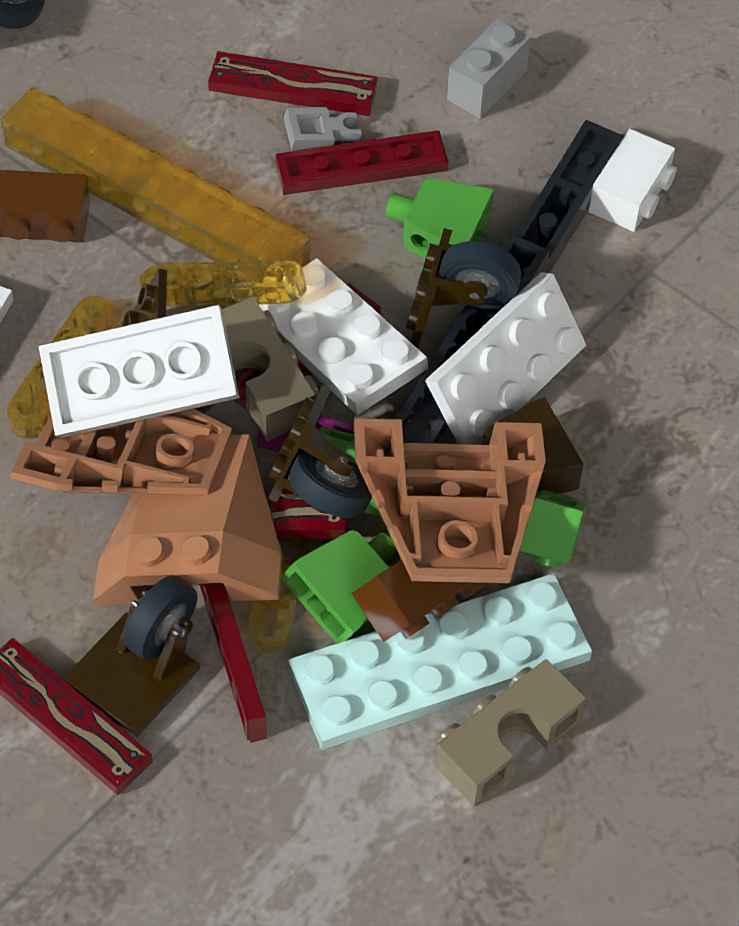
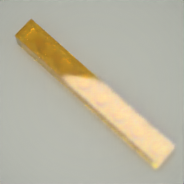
(148, 185)

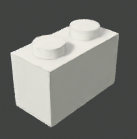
(632, 180)

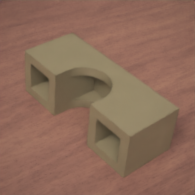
(281, 389)
(536, 703)

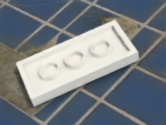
(346, 341)
(506, 360)
(138, 371)

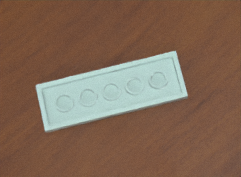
(452, 660)

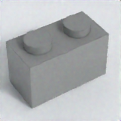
(488, 68)

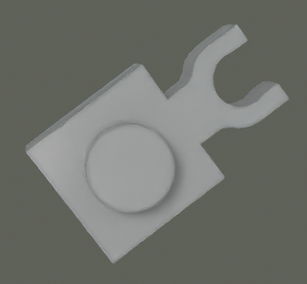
(314, 128)

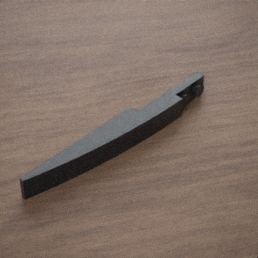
(536, 250)

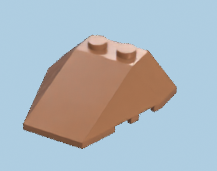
(147, 457)
(453, 506)
(197, 537)

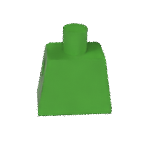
(440, 206)
(333, 572)

